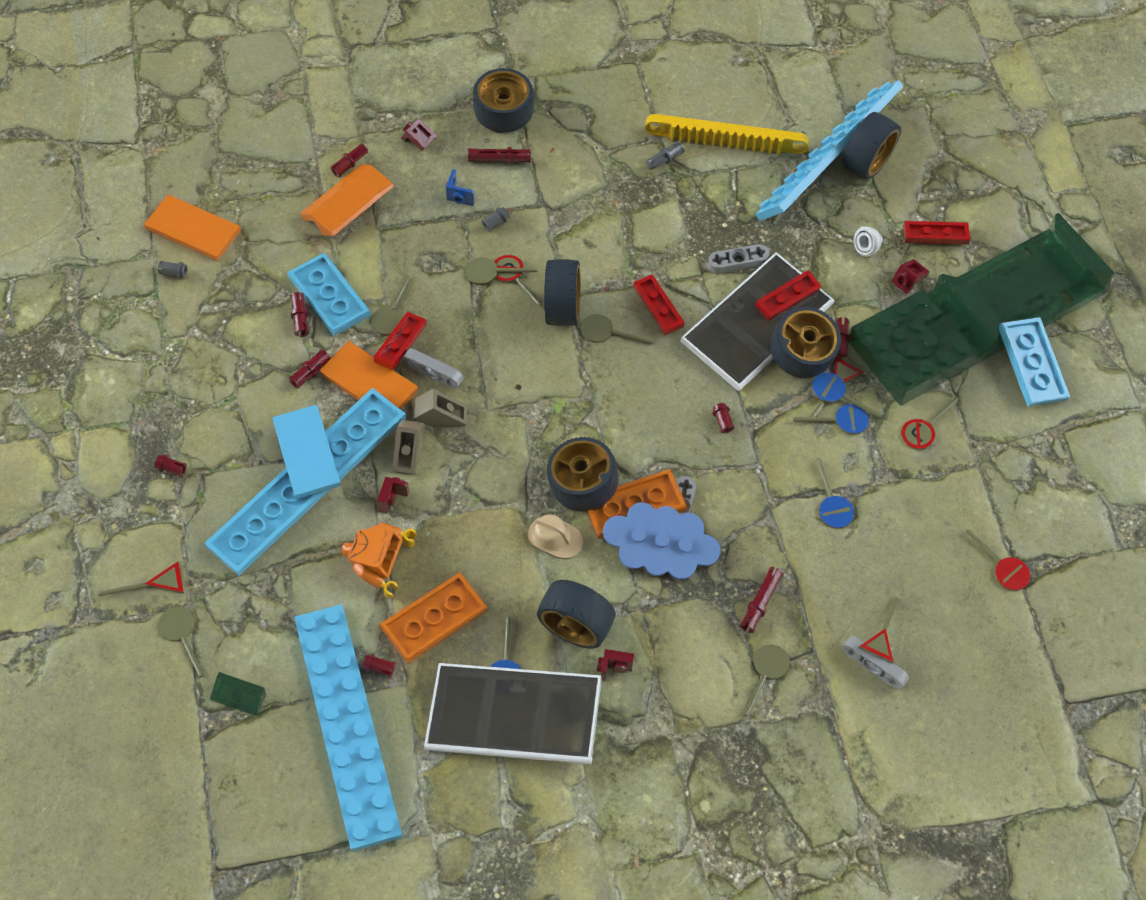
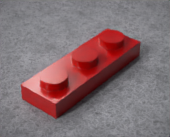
(936, 232)
(788, 295)
(658, 304)
(400, 340)

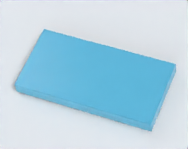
(329, 294)
(1033, 361)
(306, 451)

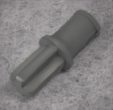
(665, 155)

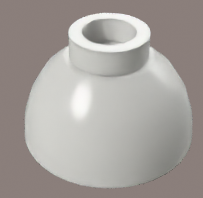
(867, 241)

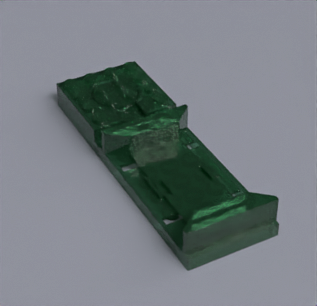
(958, 322)

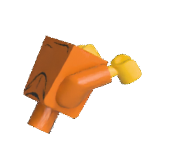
(375, 553)

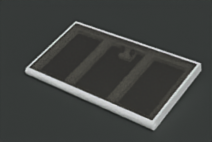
(736, 333)
(514, 713)

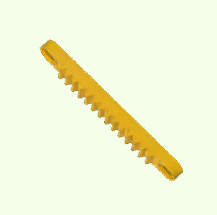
(727, 134)

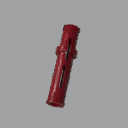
(499, 155)
(757, 607)

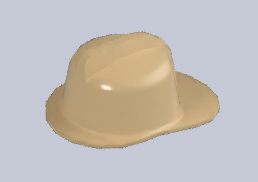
(555, 536)

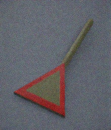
(844, 371)
(168, 579)
(879, 644)

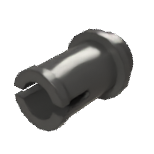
(496, 218)
(174, 269)

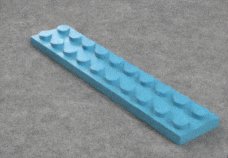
(830, 148)
(275, 506)
(347, 728)

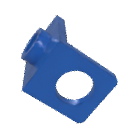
(458, 194)

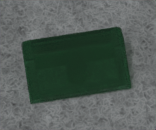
(238, 694)

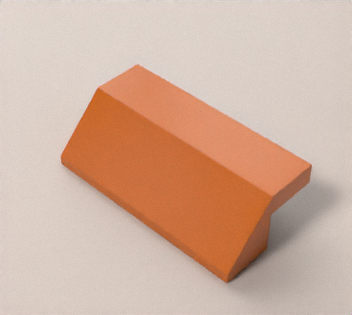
(347, 199)

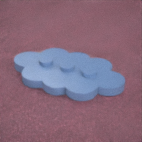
(661, 541)

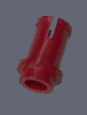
(722, 415)
(170, 465)
(378, 665)

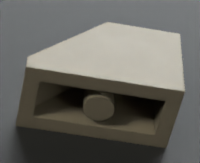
(440, 410)
(408, 446)

